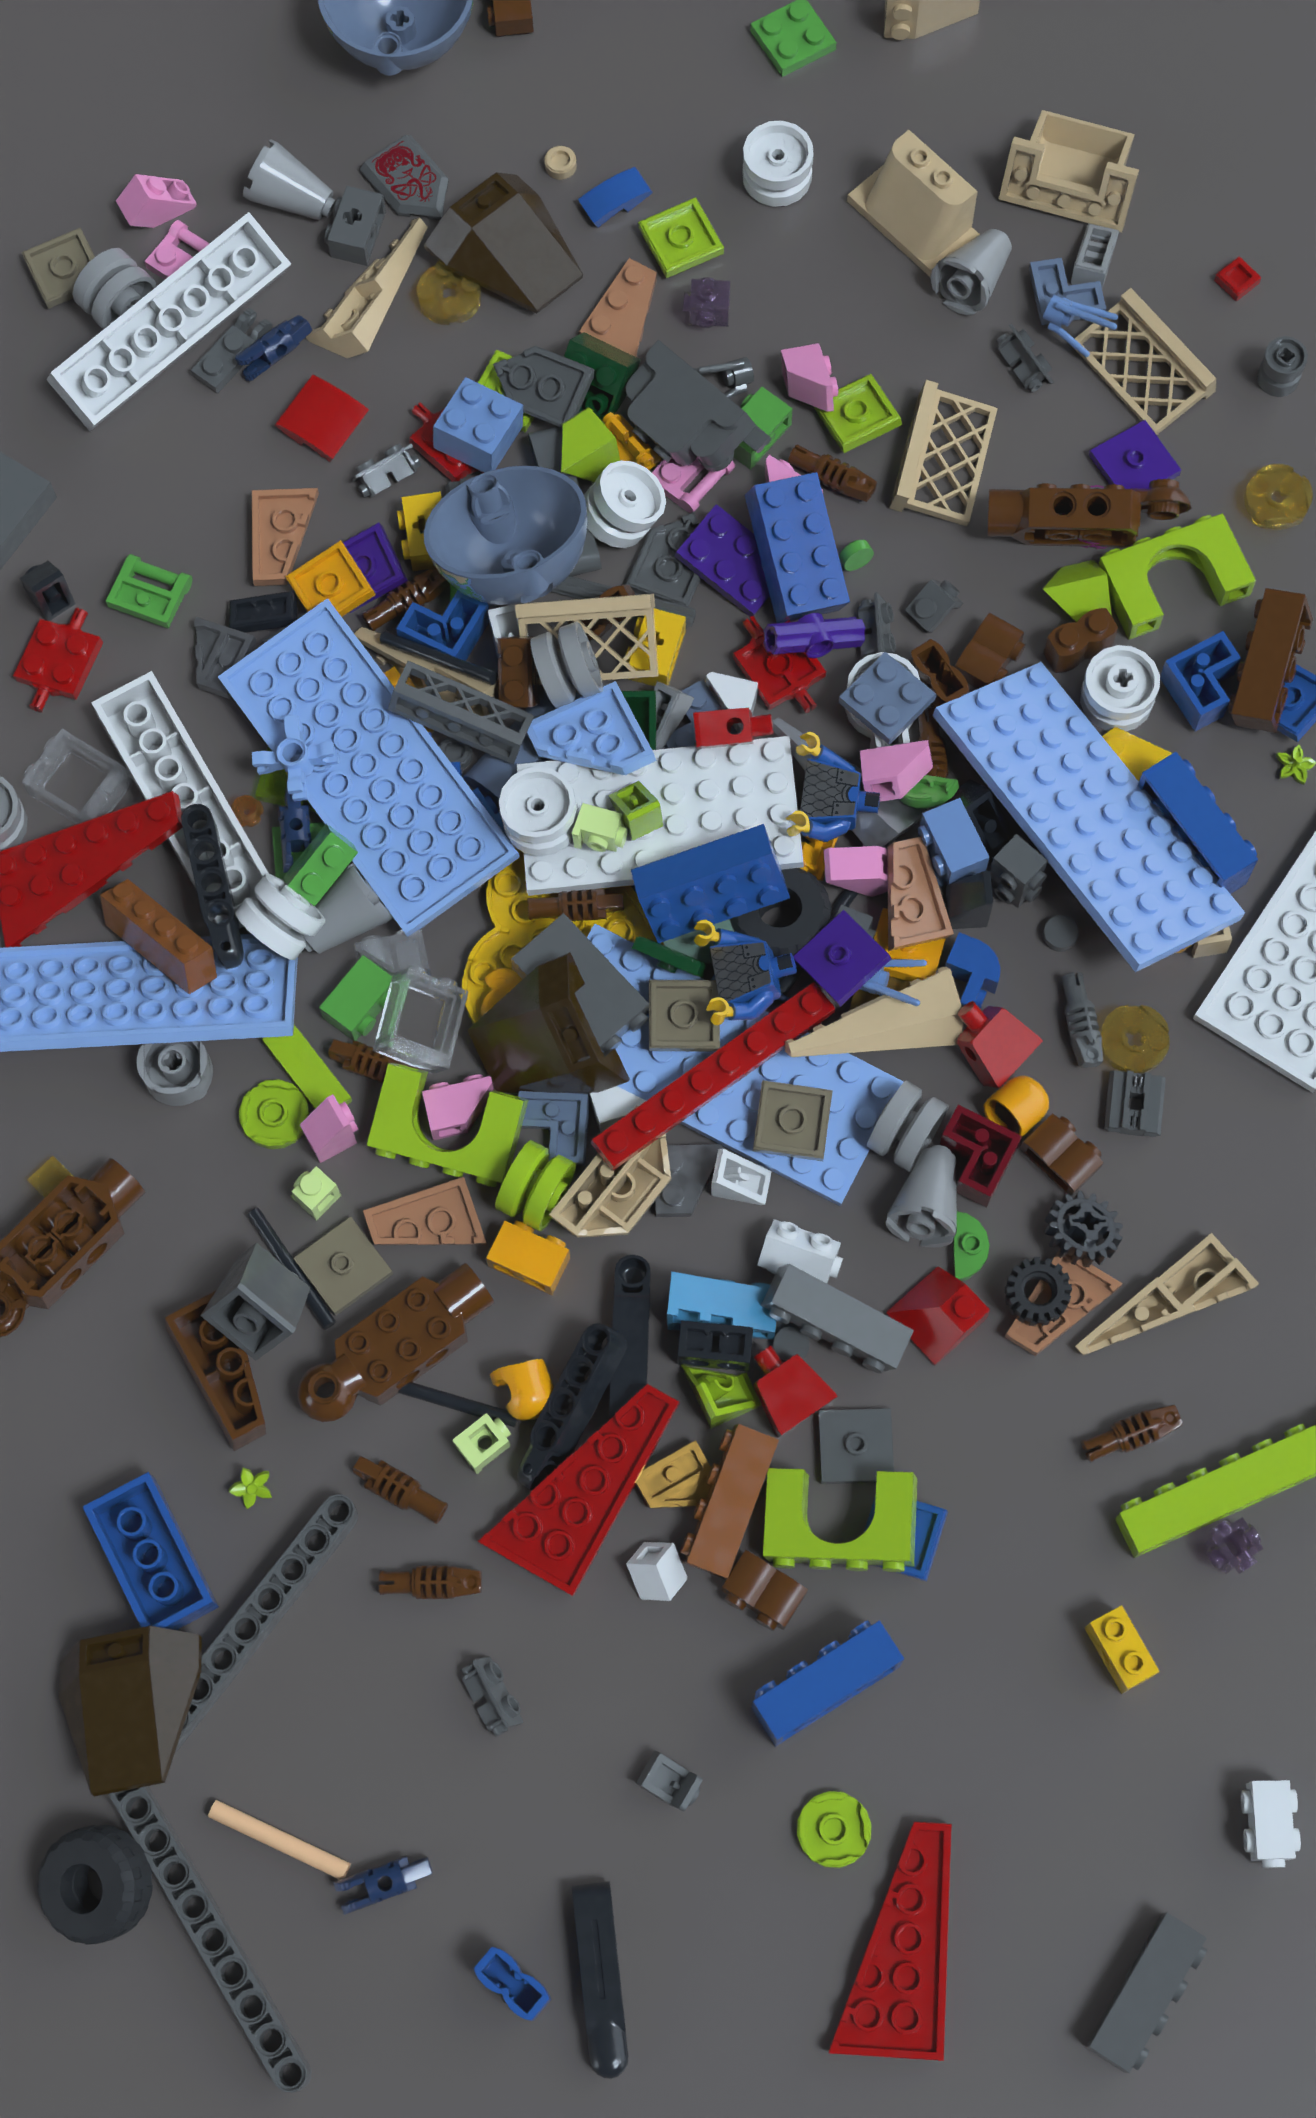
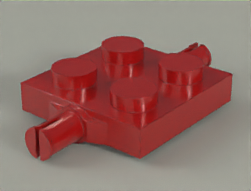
(423, 442)
(58, 659)
(778, 675)

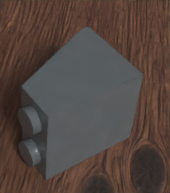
(257, 1302)

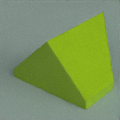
(587, 446)
(1080, 589)
(721, 1394)

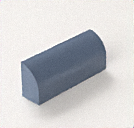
(492, 773)

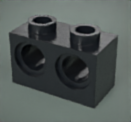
(715, 1346)

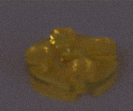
(448, 309)
(1273, 514)
(1133, 1021)

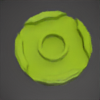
(273, 1114)
(834, 1829)

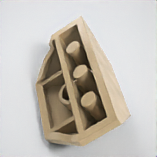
(614, 1201)

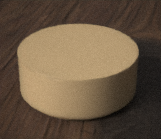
(560, 162)

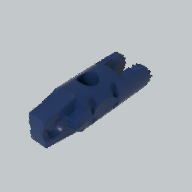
(273, 346)
(294, 829)
(401, 1873)

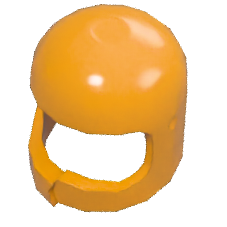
(1023, 1099)
(528, 1385)

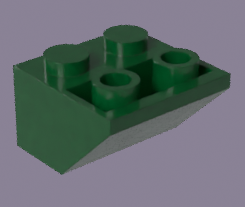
(611, 372)

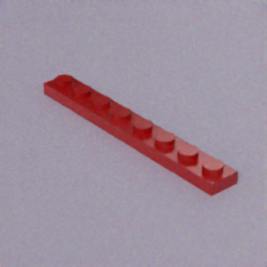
(712, 1076)

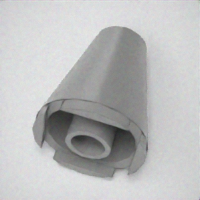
(287, 184)
(971, 272)
(348, 910)
(927, 1200)

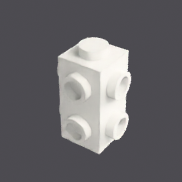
(803, 1249)
(1270, 1822)

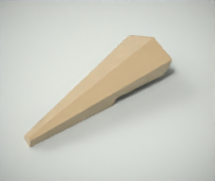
(360, 313)
(399, 659)
(890, 1022)
(1193, 1283)

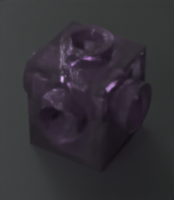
(708, 302)
(1242, 1536)

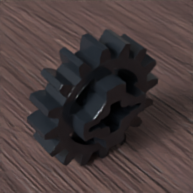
(1083, 1229)

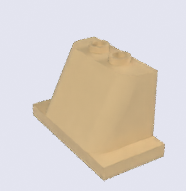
(1072, 171)
(918, 203)

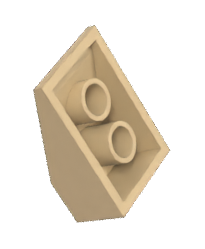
(920, 17)

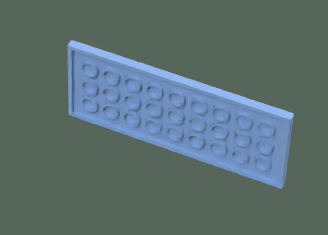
(394, 791)
(1088, 816)
(117, 997)
(731, 1118)

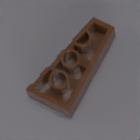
(1270, 659)
(220, 1373)

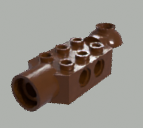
(1034, 520)
(62, 1239)
(396, 1344)

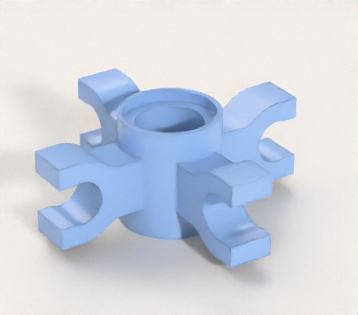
(297, 771)

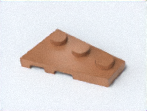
(623, 308)
(278, 531)
(914, 897)
(427, 1218)
(1088, 1291)

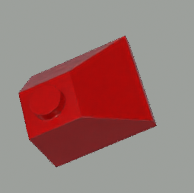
(940, 1313)

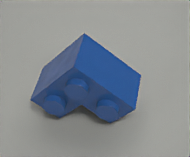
(451, 633)
(1195, 679)

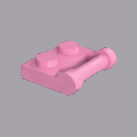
(167, 256)
(676, 478)

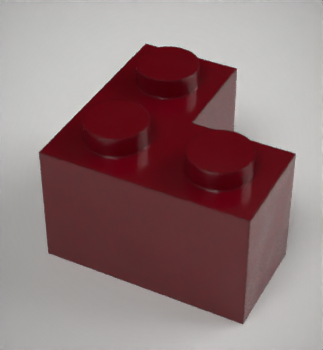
(987, 1149)

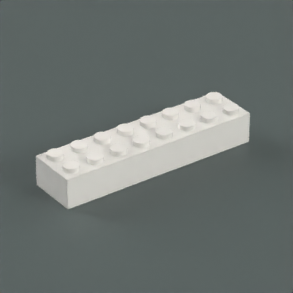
(168, 321)
(166, 760)

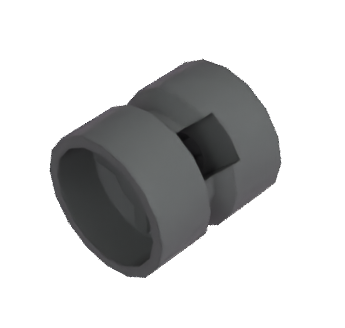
(1282, 366)

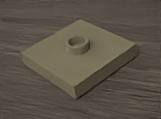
(57, 265)
(680, 1016)
(792, 1120)
(343, 1266)

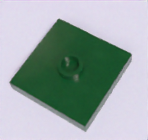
(669, 958)

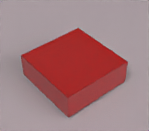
(1237, 278)

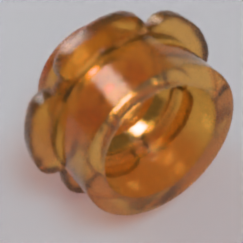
(244, 803)

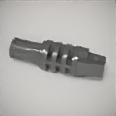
(1082, 1022)

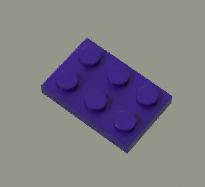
(727, 559)

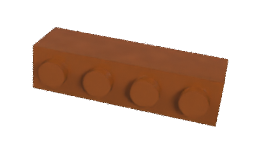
(158, 936)
(730, 1500)

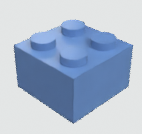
(478, 426)
(952, 843)

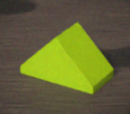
(639, 809)

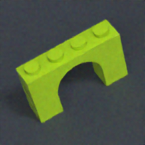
(1204, 543)
(398, 1129)
(885, 1543)

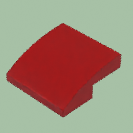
(321, 417)

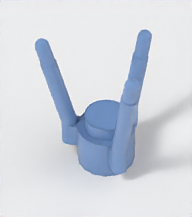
(1061, 312)
(879, 982)

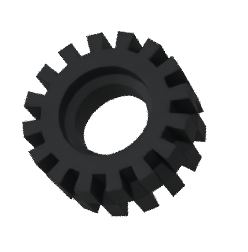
(1041, 1270)

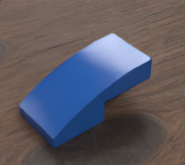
(614, 194)

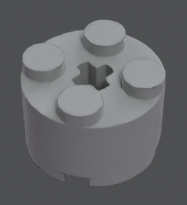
(176, 1086)

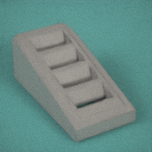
(1097, 254)
(675, 705)

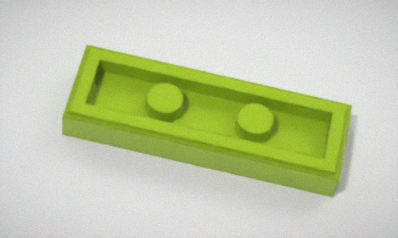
(306, 1068)

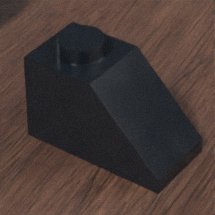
(48, 590)
(985, 816)
(969, 901)

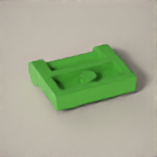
(145, 599)

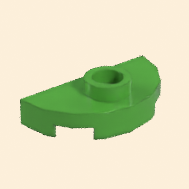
(931, 792)
(969, 1246)

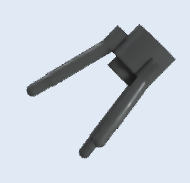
(734, 373)

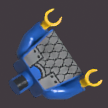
(829, 794)
(744, 973)

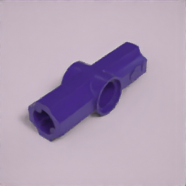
(814, 635)

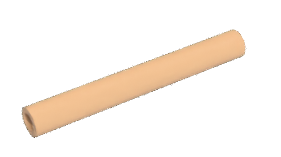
(279, 1840)

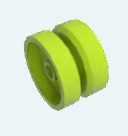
(535, 1185)

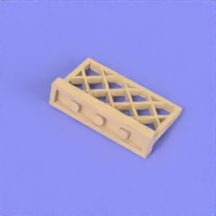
(1170, 350)
(915, 454)
(598, 609)

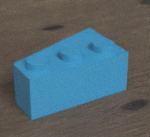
(719, 1303)

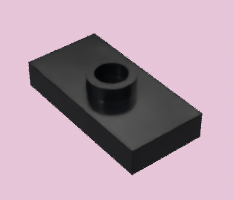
(263, 612)

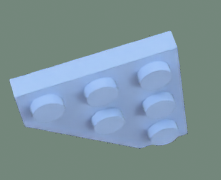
(593, 734)

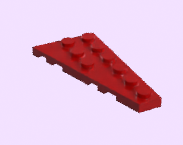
(73, 863)
(575, 1506)
(902, 1979)

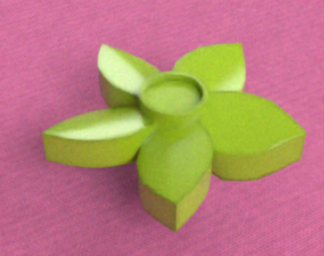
(1295, 765)
(251, 1486)

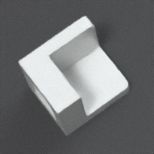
(657, 1571)

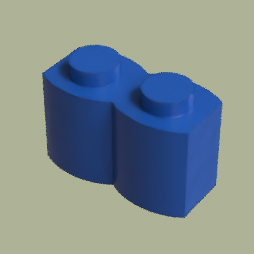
(504, 1976)

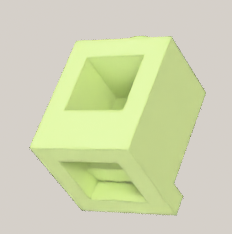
(599, 829)
(315, 1192)
(468, 1442)

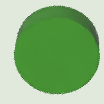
(856, 555)

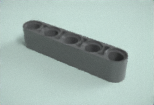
(547, 453)

